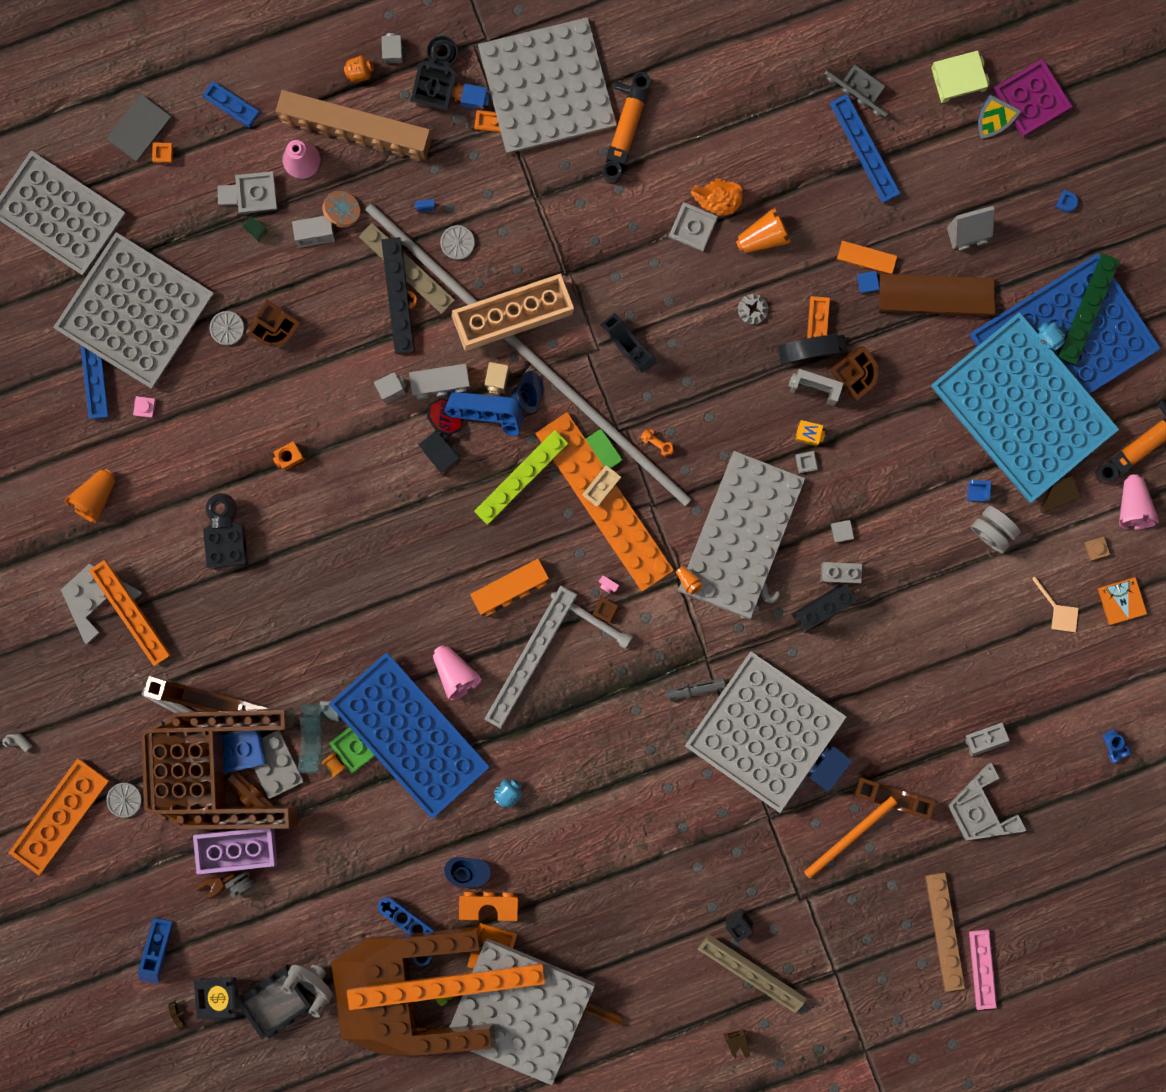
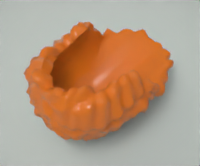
(719, 196)

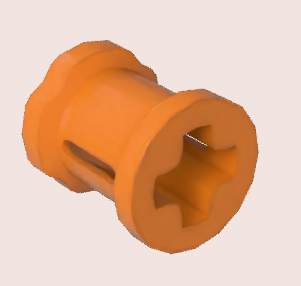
(333, 764)

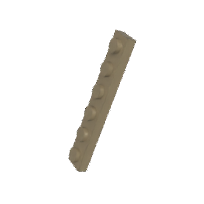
(414, 274)
(752, 973)

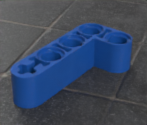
(487, 408)
(405, 926)

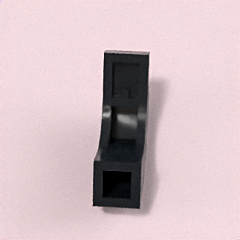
(627, 343)
(812, 348)

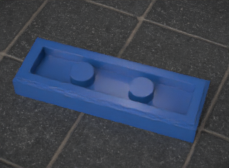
(231, 104)

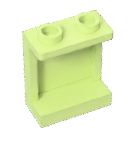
(960, 75)

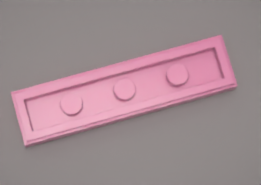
(982, 969)

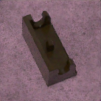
(736, 1041)

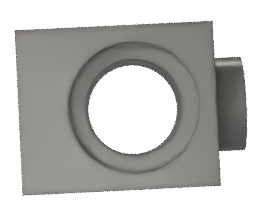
(392, 48)

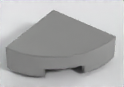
(329, 711)

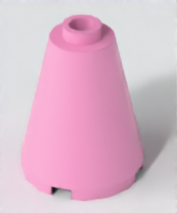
(301, 159)
(1136, 505)
(454, 673)

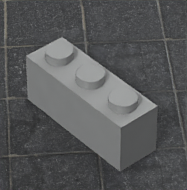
(439, 381)

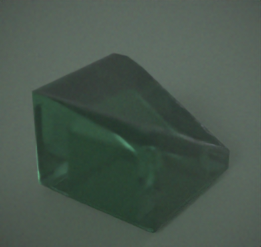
(255, 228)

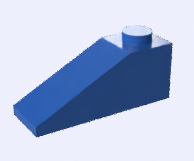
(155, 951)

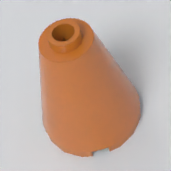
(763, 234)
(92, 495)

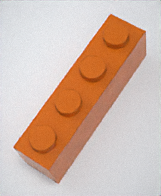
(509, 587)

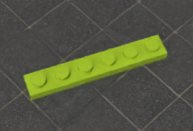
(521, 477)

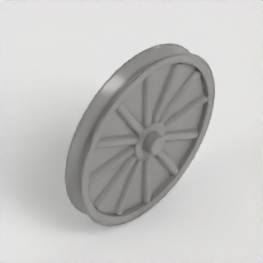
(457, 242)
(226, 328)
(124, 800)

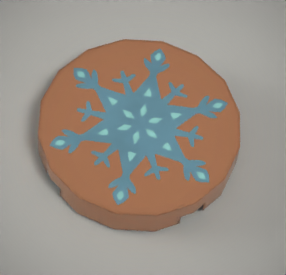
(341, 209)

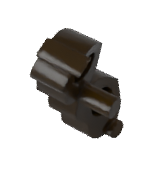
(179, 1022)

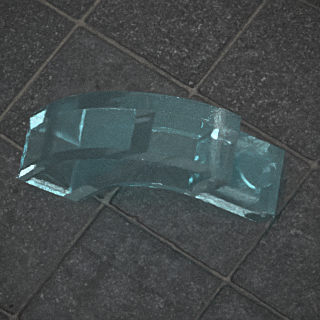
(310, 739)

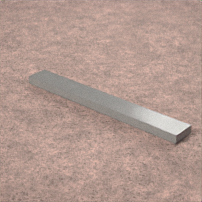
(530, 657)

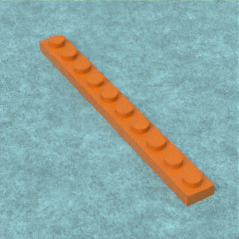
(445, 986)

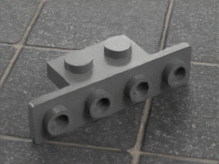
(862, 86)

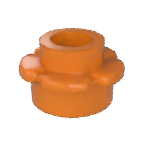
(457, 92)

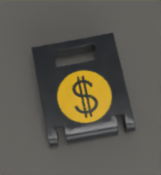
(219, 997)

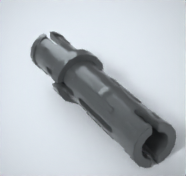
(695, 689)

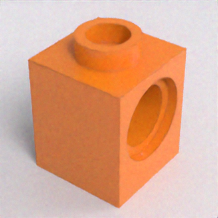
(297, 456)

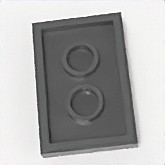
(139, 128)

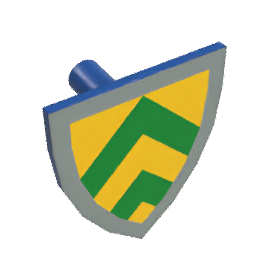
(995, 116)

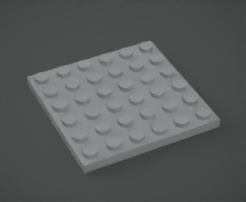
(547, 85)
(133, 310)
(765, 732)
(529, 1022)

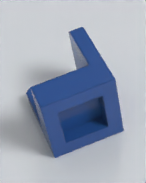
(978, 490)

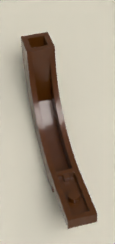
(193, 696)

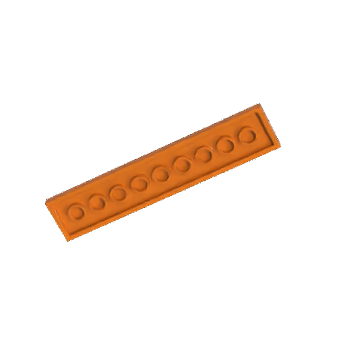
(614, 514)

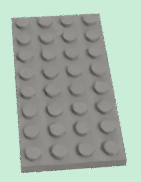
(743, 533)

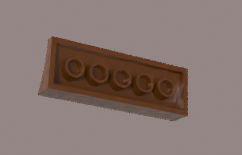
(936, 295)

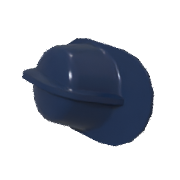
(529, 391)
(467, 872)

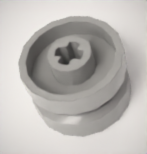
(995, 529)

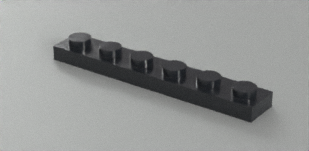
(398, 295)

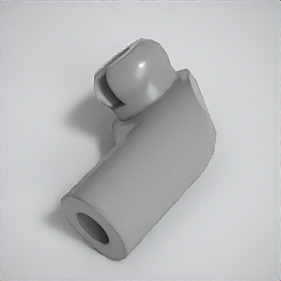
(17, 740)

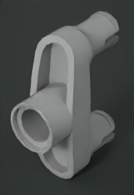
(312, 981)

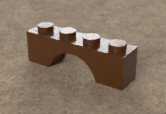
(905, 801)

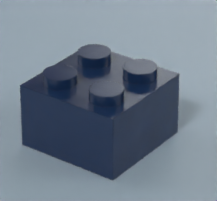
(829, 768)

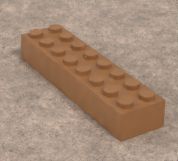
(353, 125)

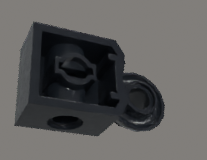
(435, 77)
(223, 538)

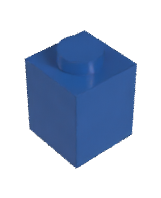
(475, 97)

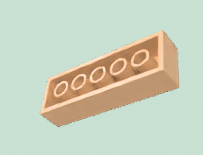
(512, 312)

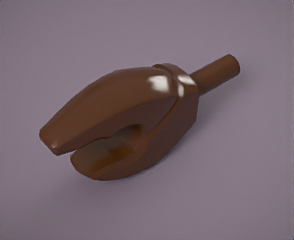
(216, 883)

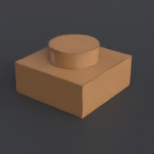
(1097, 548)

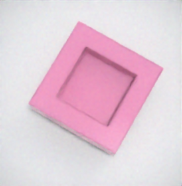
(144, 407)
(608, 585)

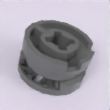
(240, 886)

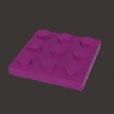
(1036, 96)

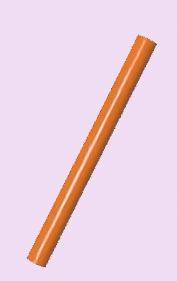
(850, 837)

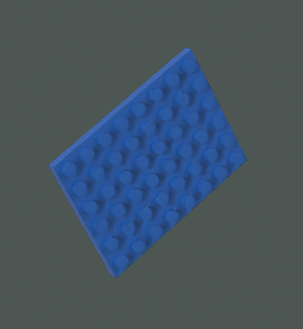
(1115, 339)

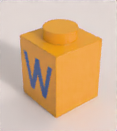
(810, 433)

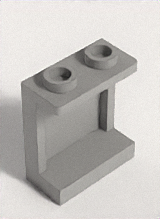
(817, 382)

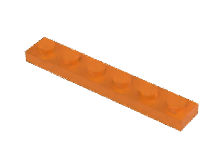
(129, 612)

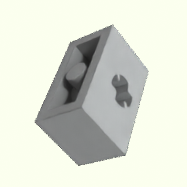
(390, 387)
(841, 573)

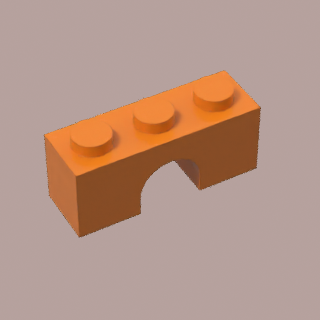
(505, 905)

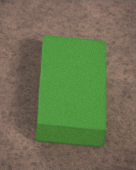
(603, 449)

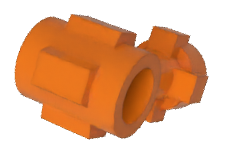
(666, 448)

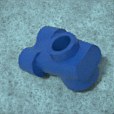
(1117, 748)

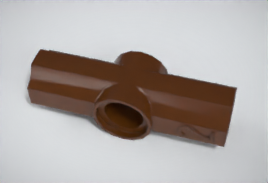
(247, 792)

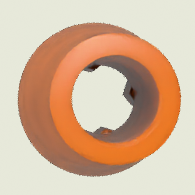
(689, 580)

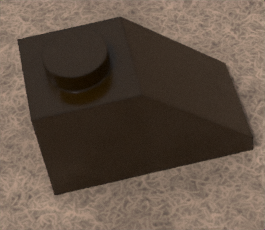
(1060, 493)

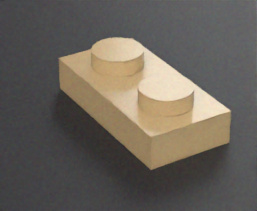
(601, 486)

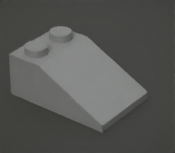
(971, 228)

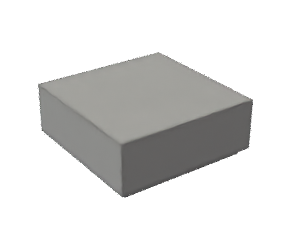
(227, 195)
(806, 462)
(842, 531)

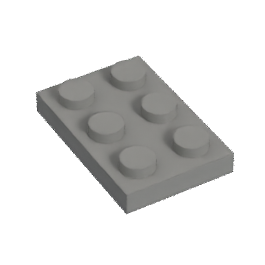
(281, 770)

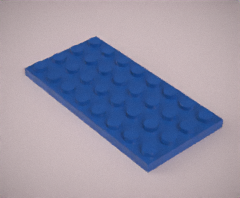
(409, 735)

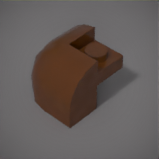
(272, 325)
(857, 372)

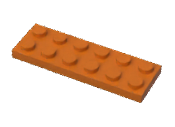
(59, 816)

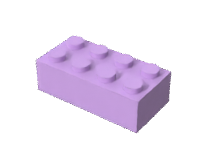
(234, 850)

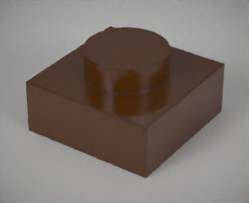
(605, 610)

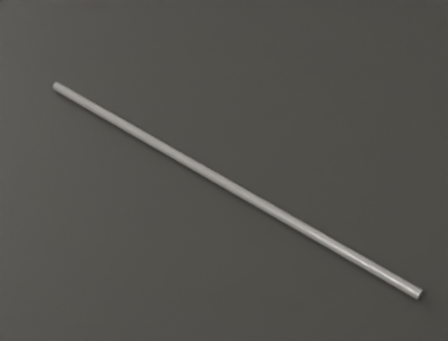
(534, 360)

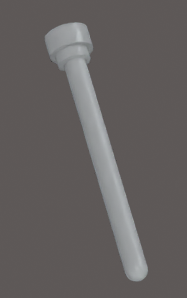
(622, 638)

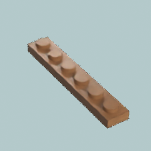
(944, 932)

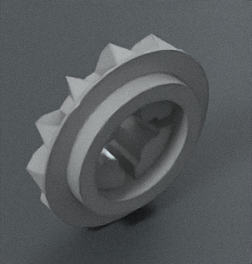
(744, 311)

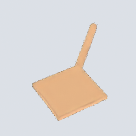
(1063, 617)

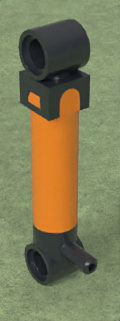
(627, 125)
(1135, 451)

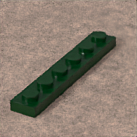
(1088, 309)

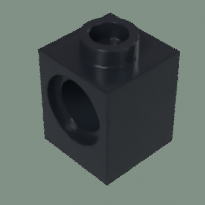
(739, 925)

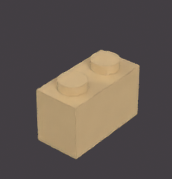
(496, 378)

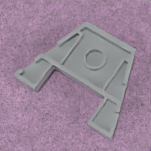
(84, 597)
(975, 813)

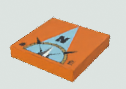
(1122, 601)

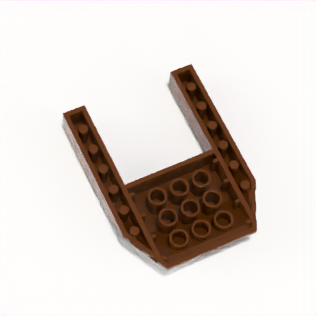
(187, 770)
(394, 1027)

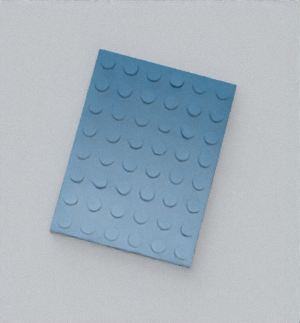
(1024, 408)

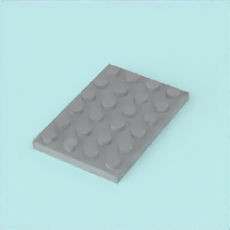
(58, 213)

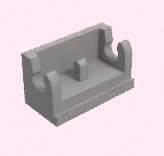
(313, 231)
(987, 739)

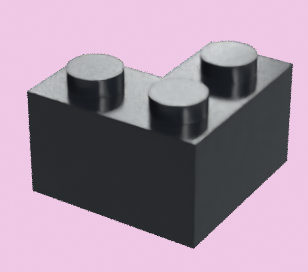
(440, 453)

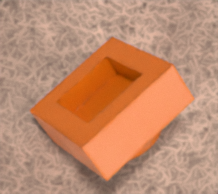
(162, 153)

